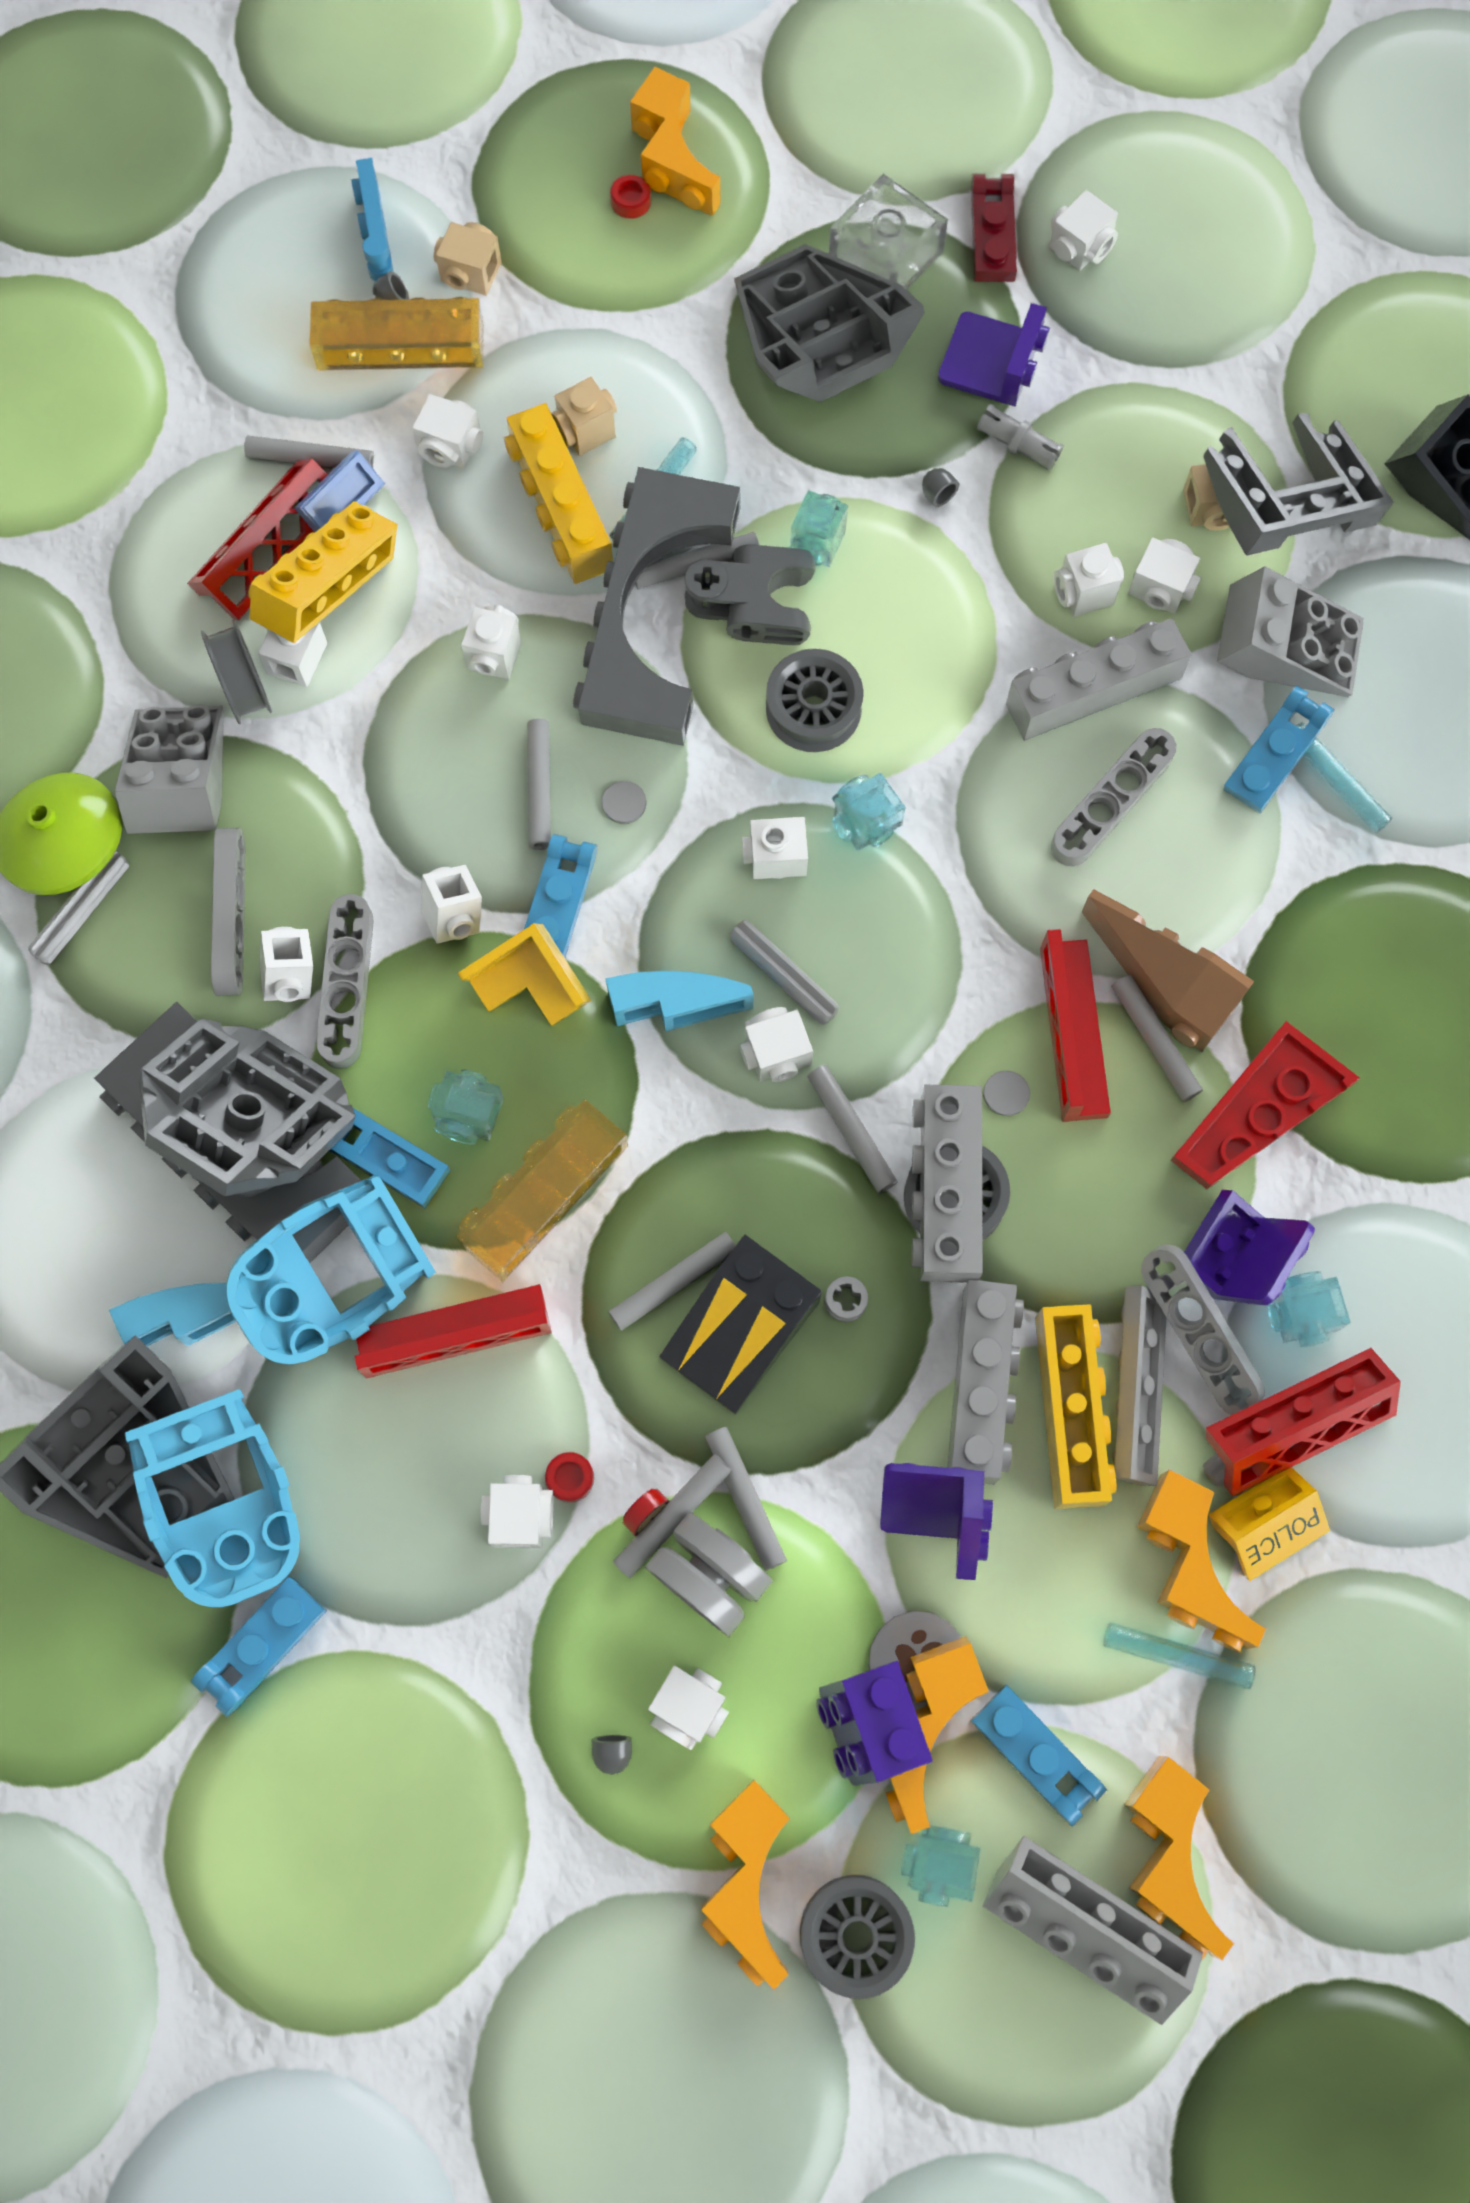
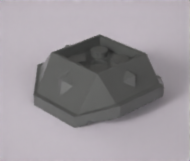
(240, 1108)

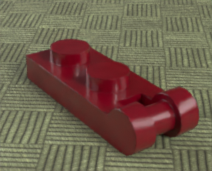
(993, 229)

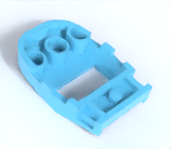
(284, 1302)
(234, 1546)

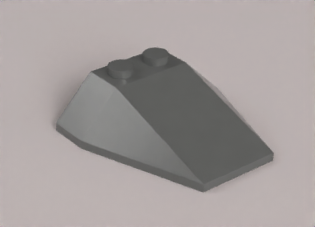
(824, 321)
(80, 1466)

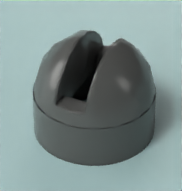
(390, 287)
(939, 486)
(611, 1753)

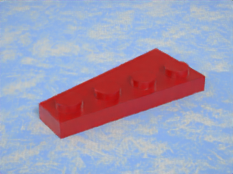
(1269, 1099)

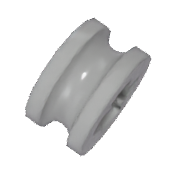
(857, 1290)

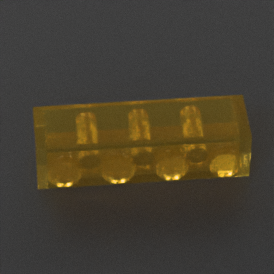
(397, 333)
(542, 1189)

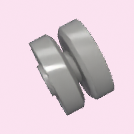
(713, 1569)

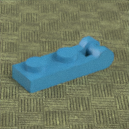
(372, 221)
(1277, 750)
(561, 891)
(393, 1159)
(259, 1645)
(1037, 1754)

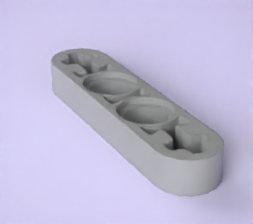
(1110, 794)
(228, 912)
(339, 980)
(1195, 1333)

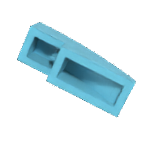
(676, 996)
(186, 1311)

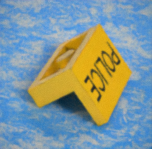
(1271, 1521)

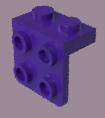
(994, 356)
(1244, 1253)
(939, 1505)
(873, 1725)

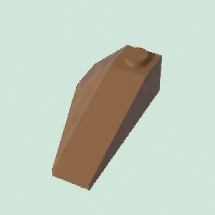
(1184, 988)

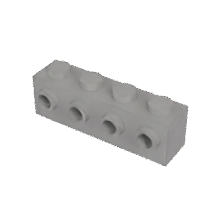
(1097, 678)
(949, 1183)
(982, 1379)
(1093, 1930)

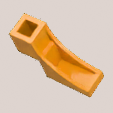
(666, 162)
(1192, 1593)
(948, 1681)
(1168, 1806)
(733, 1911)

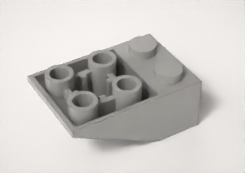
(1289, 635)
(172, 770)

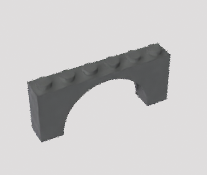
(661, 518)
(249, 1215)

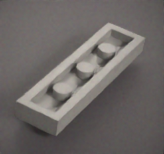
(1140, 1388)

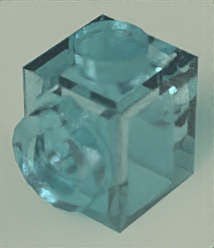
(819, 526)
(867, 811)
(465, 1106)
(1309, 1309)
(941, 1865)

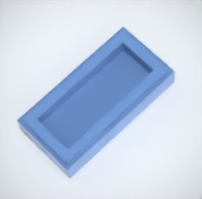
(348, 482)

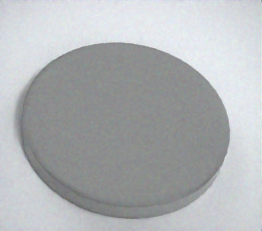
(624, 802)
(1006, 1093)

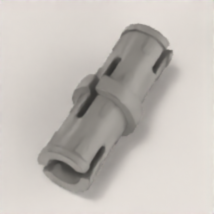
(1020, 437)

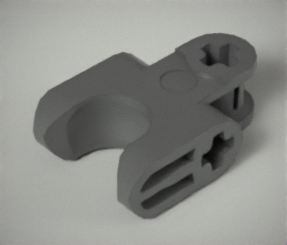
(743, 591)

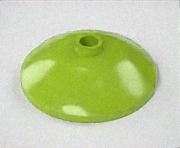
(58, 833)

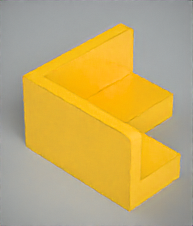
(531, 963)

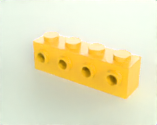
(559, 492)
(322, 571)
(1073, 1407)

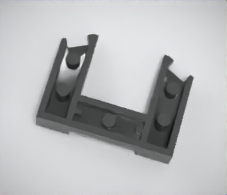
(1263, 518)

